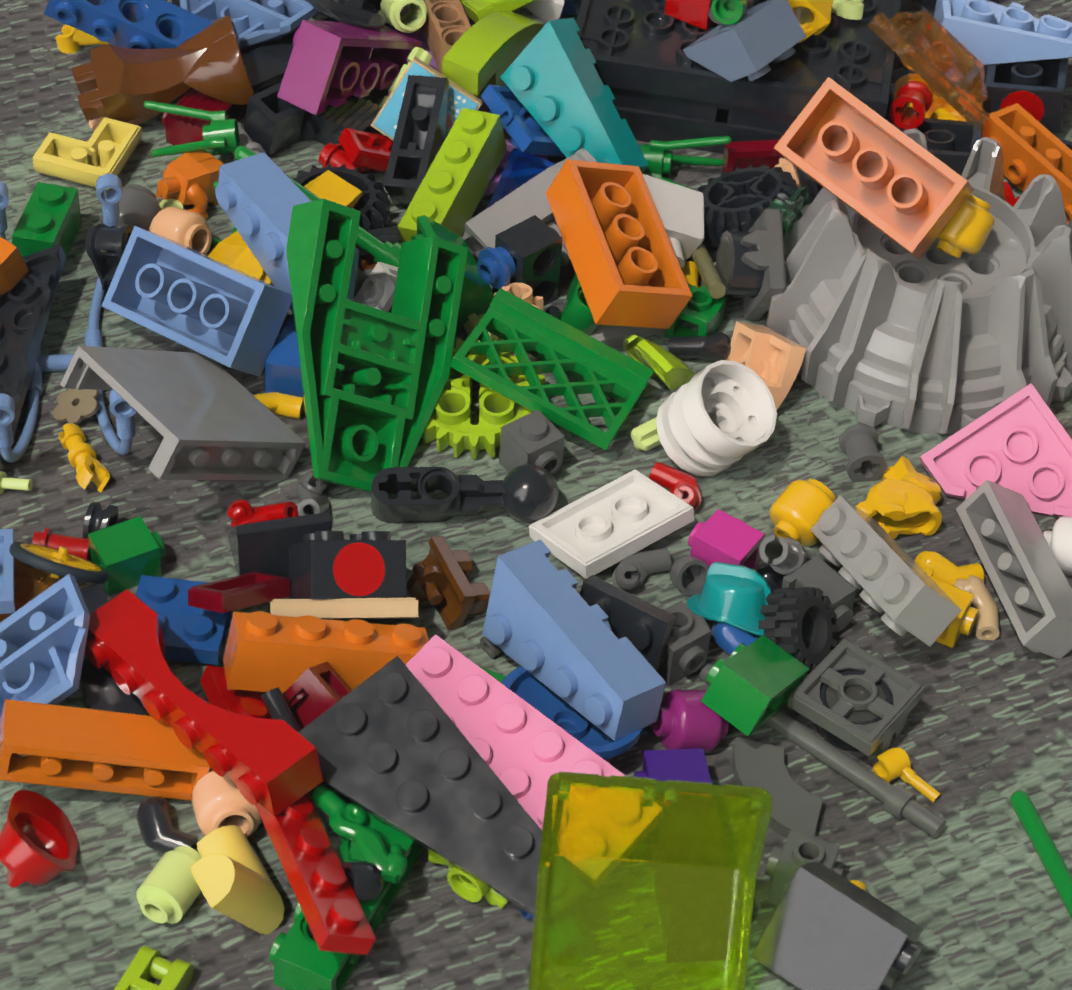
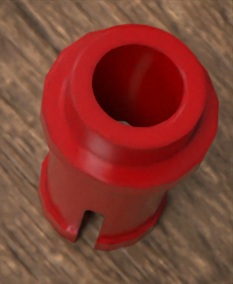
(337, 157)
(76, 545)

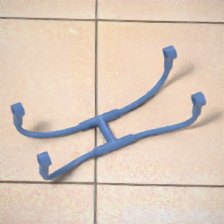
(60, 362)

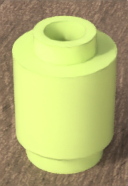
(410, 19)
(170, 886)

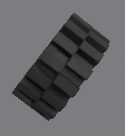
(800, 623)

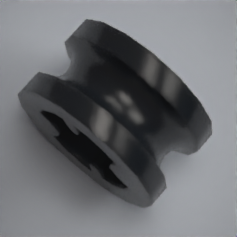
(99, 518)

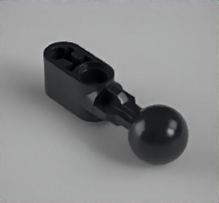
(525, 493)

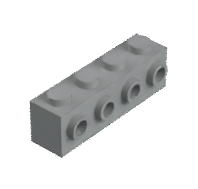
(1020, 567)
(885, 572)

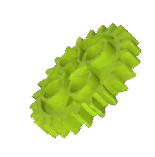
(452, 414)

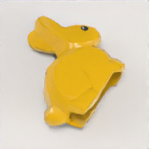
(904, 501)

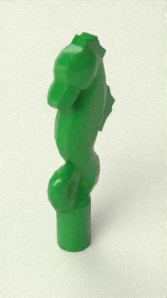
(367, 844)

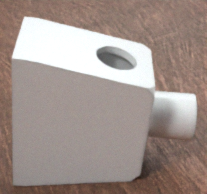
(680, 213)

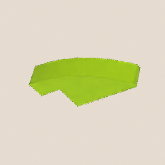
(488, 50)

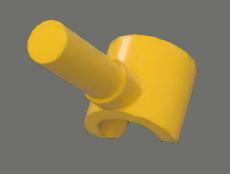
(896, 764)

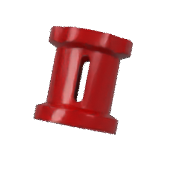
(900, 110)

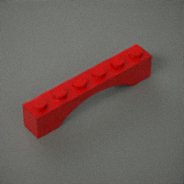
(259, 754)

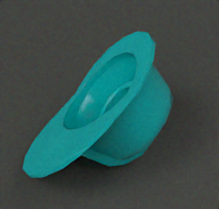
(732, 596)

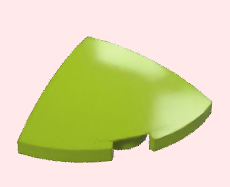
(665, 365)

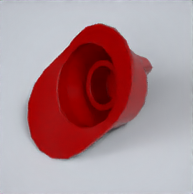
(36, 840)

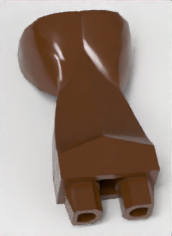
(130, 76)

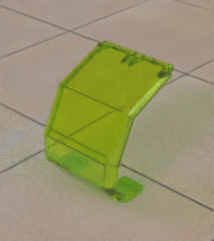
(646, 883)

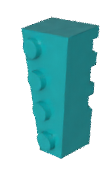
(568, 99)

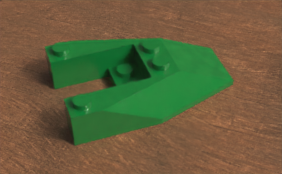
(366, 370)

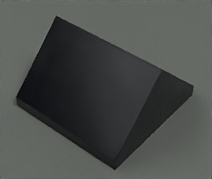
(265, 544)

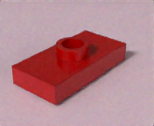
(366, 148)

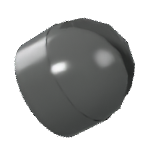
(696, 570)

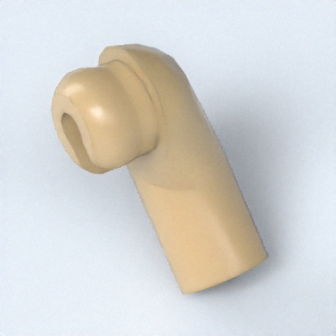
(988, 620)

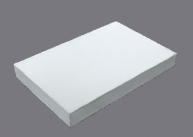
(611, 523)

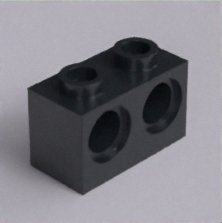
(536, 256)

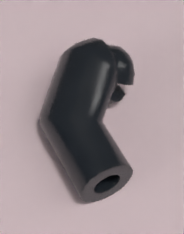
(707, 347)
(157, 826)

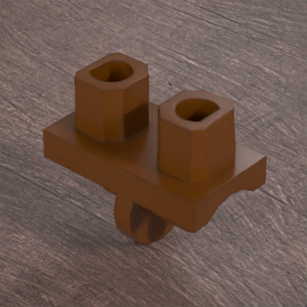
(445, 584)

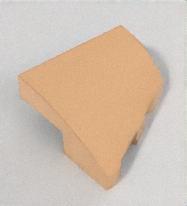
(769, 356)

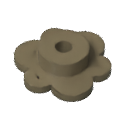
(76, 405)

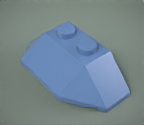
(255, 20)
(44, 646)

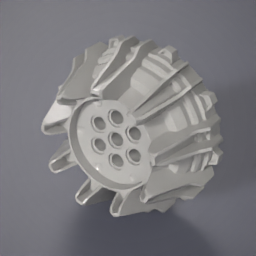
(937, 334)

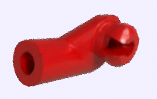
(242, 513)

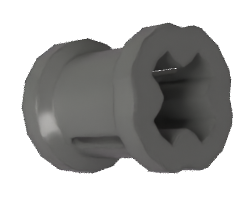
(864, 459)

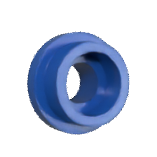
(496, 266)

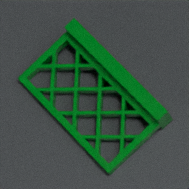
(561, 351)

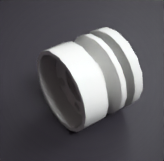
(716, 418)

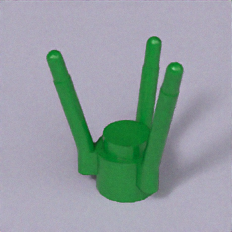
(218, 138)
(662, 160)

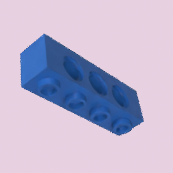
(129, 22)

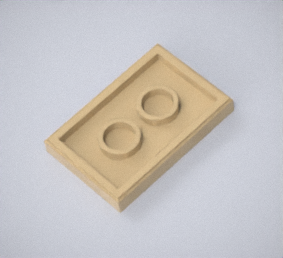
(347, 608)

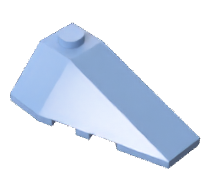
(1004, 33)

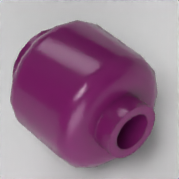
(688, 722)

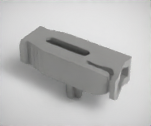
(517, 207)

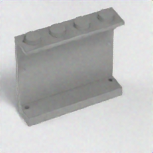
(202, 412)

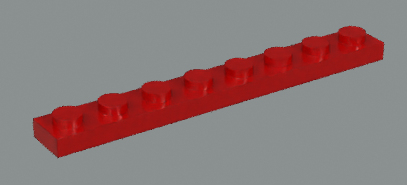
(303, 847)

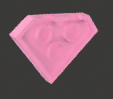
(1014, 447)

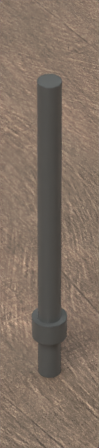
(895, 800)

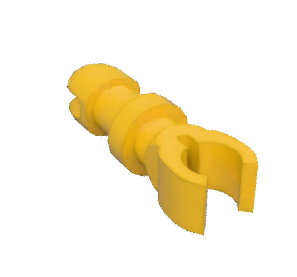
(83, 457)

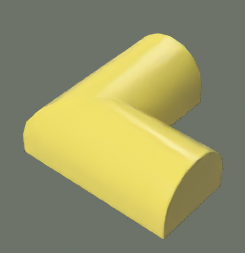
(87, 161)
(237, 881)

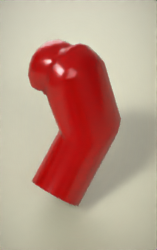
(678, 483)

